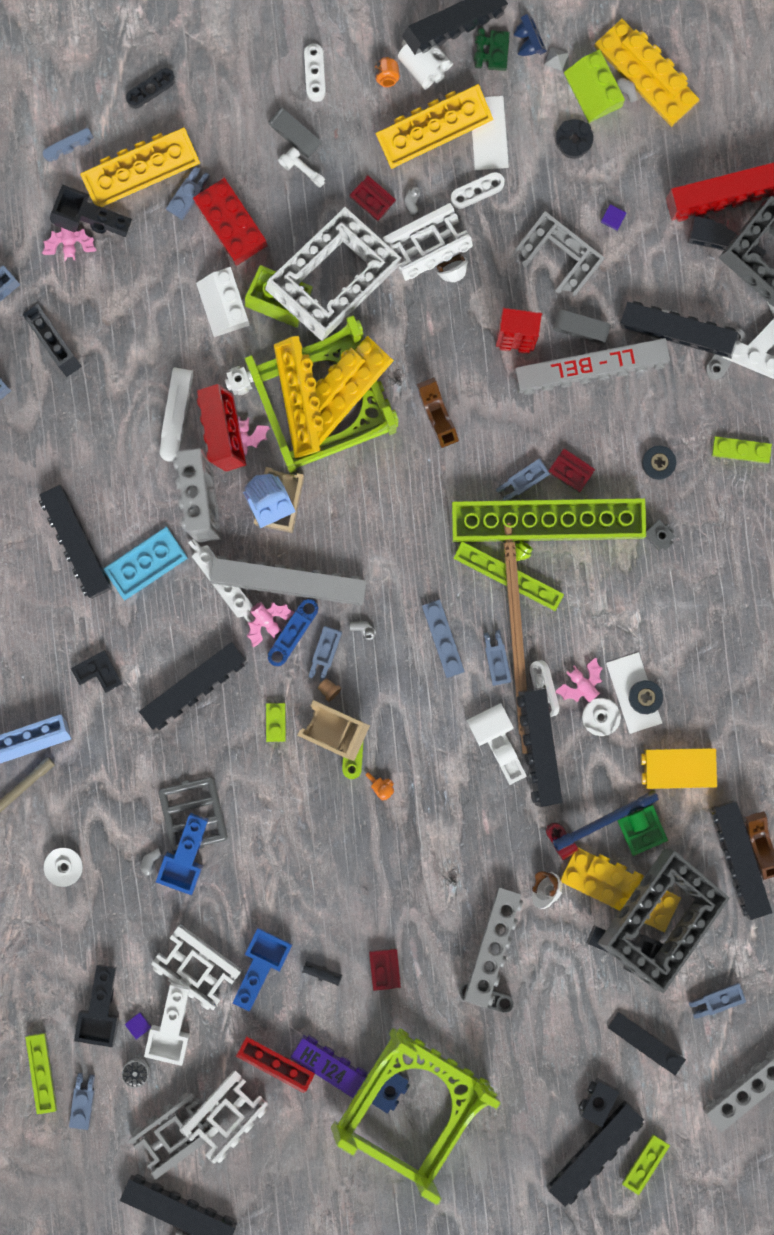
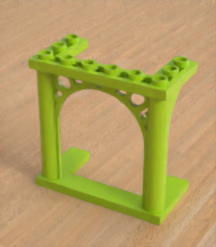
(385, 423)
(478, 1095)

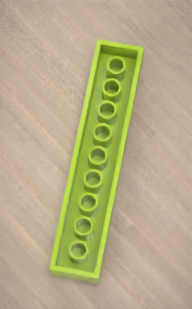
(549, 520)

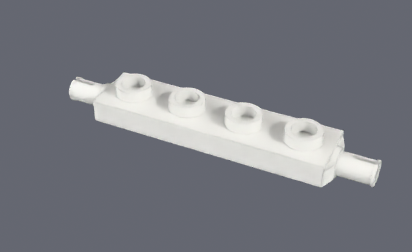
(231, 595)

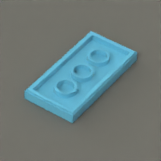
(145, 563)

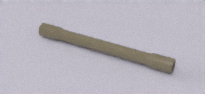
(39, 771)

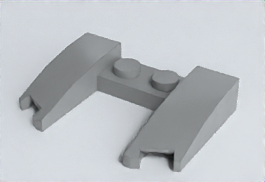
(550, 229)

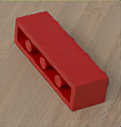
(275, 1064)

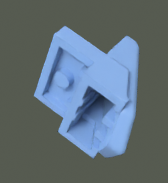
(267, 499)

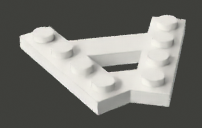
(754, 355)

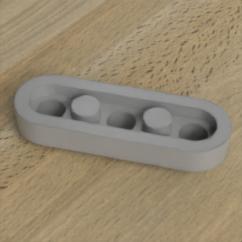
(722, 363)

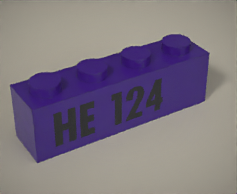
(329, 1066)

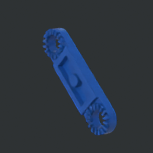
(293, 632)

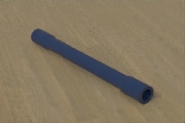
(569, 838)

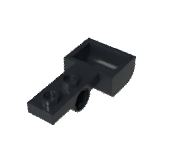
(74, 207)
(648, 945)
(97, 1025)

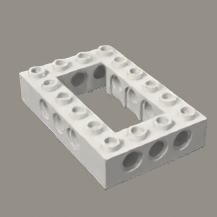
(366, 244)

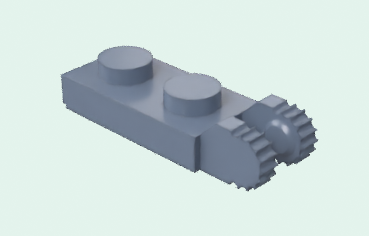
(66, 145)
(183, 198)
(525, 479)
(325, 651)
(497, 660)
(719, 1000)
(82, 1103)

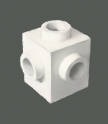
(239, 387)

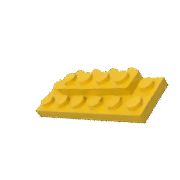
(648, 70)
(433, 125)
(139, 167)
(349, 382)
(299, 396)
(613, 885)

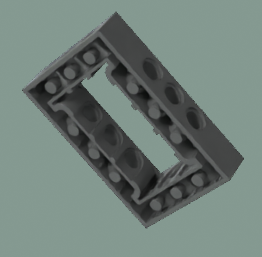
(751, 267)
(686, 935)

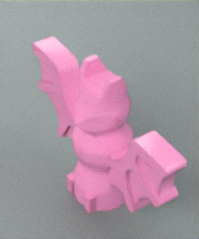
(68, 239)
(253, 440)
(264, 618)
(585, 686)

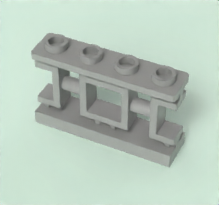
(182, 1146)

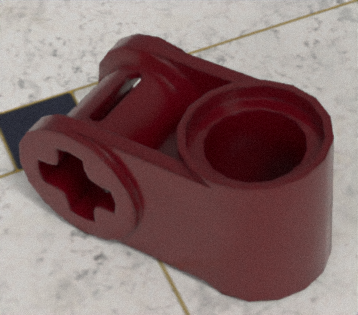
(566, 852)

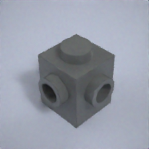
(660, 535)

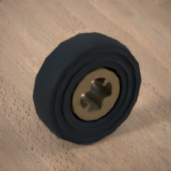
(651, 469)
(651, 705)

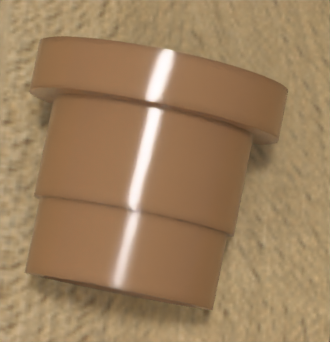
(329, 689)

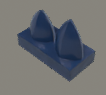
(535, 43)

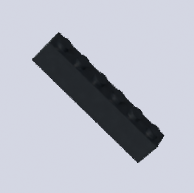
(451, 23)
(679, 329)
(75, 541)
(192, 686)
(540, 747)
(741, 860)
(595, 1153)
(174, 1209)

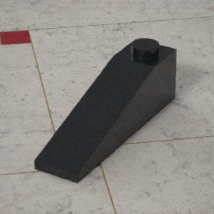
(714, 235)
(52, 340)
(647, 1043)

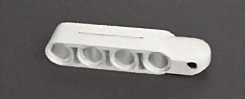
(175, 413)

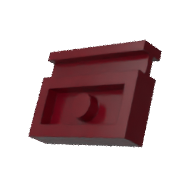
(372, 198)
(571, 470)
(385, 969)

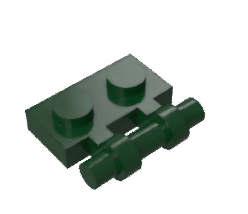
(498, 49)

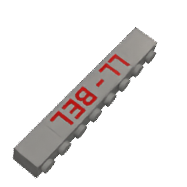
(592, 365)

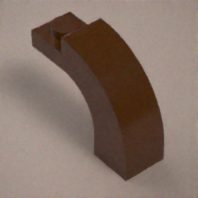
(437, 413)
(761, 844)

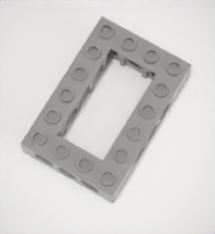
(203, 518)

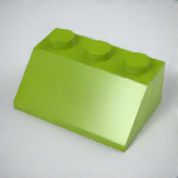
(594, 86)
(264, 303)

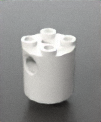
(427, 66)

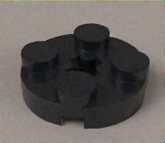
(576, 127)

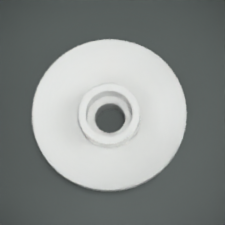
(56, 874)

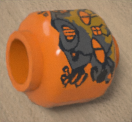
(387, 72)

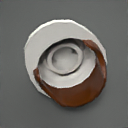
(453, 269)
(546, 889)

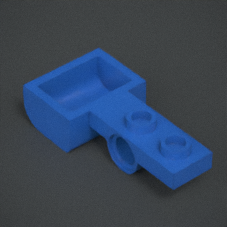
(180, 870)
(267, 952)

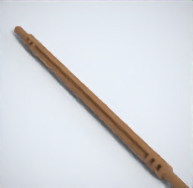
(515, 621)

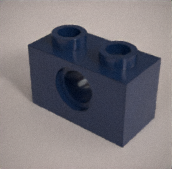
(389, 1102)

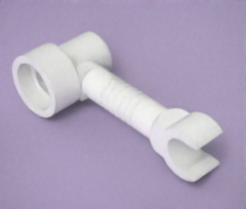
(291, 158)

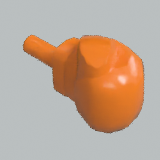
(382, 788)

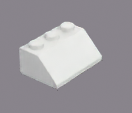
(222, 302)

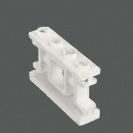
(423, 229)
(205, 954)
(213, 1106)

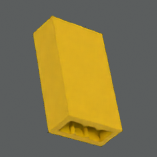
(679, 768)

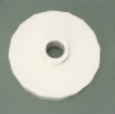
(611, 717)

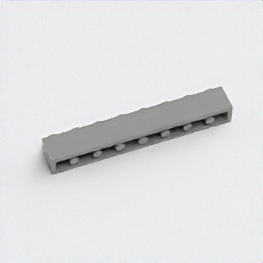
(288, 581)

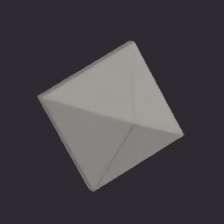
(556, 59)

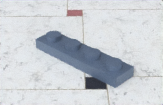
(443, 638)

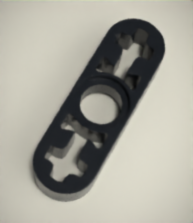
(149, 96)

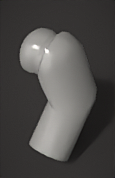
(629, 88)
(411, 199)
(365, 628)
(147, 862)

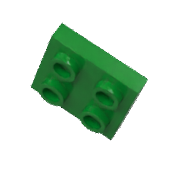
(642, 830)

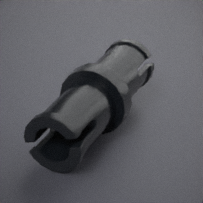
(322, 973)

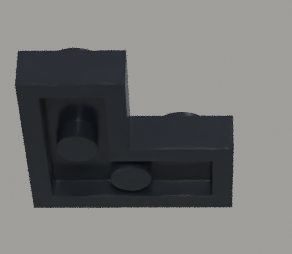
(100, 667)

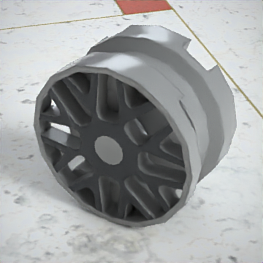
(135, 1072)

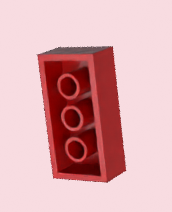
(230, 221)
(518, 330)
(221, 428)

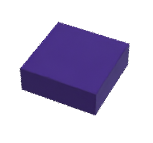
(613, 217)
(138, 1025)

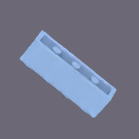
(33, 738)

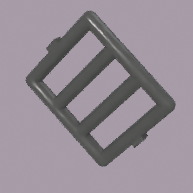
(213, 799)

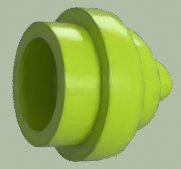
(523, 551)

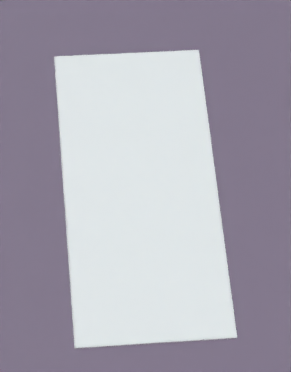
(491, 139)
(624, 674)

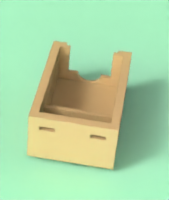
(293, 486)
(335, 731)

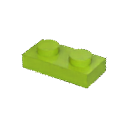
(275, 722)

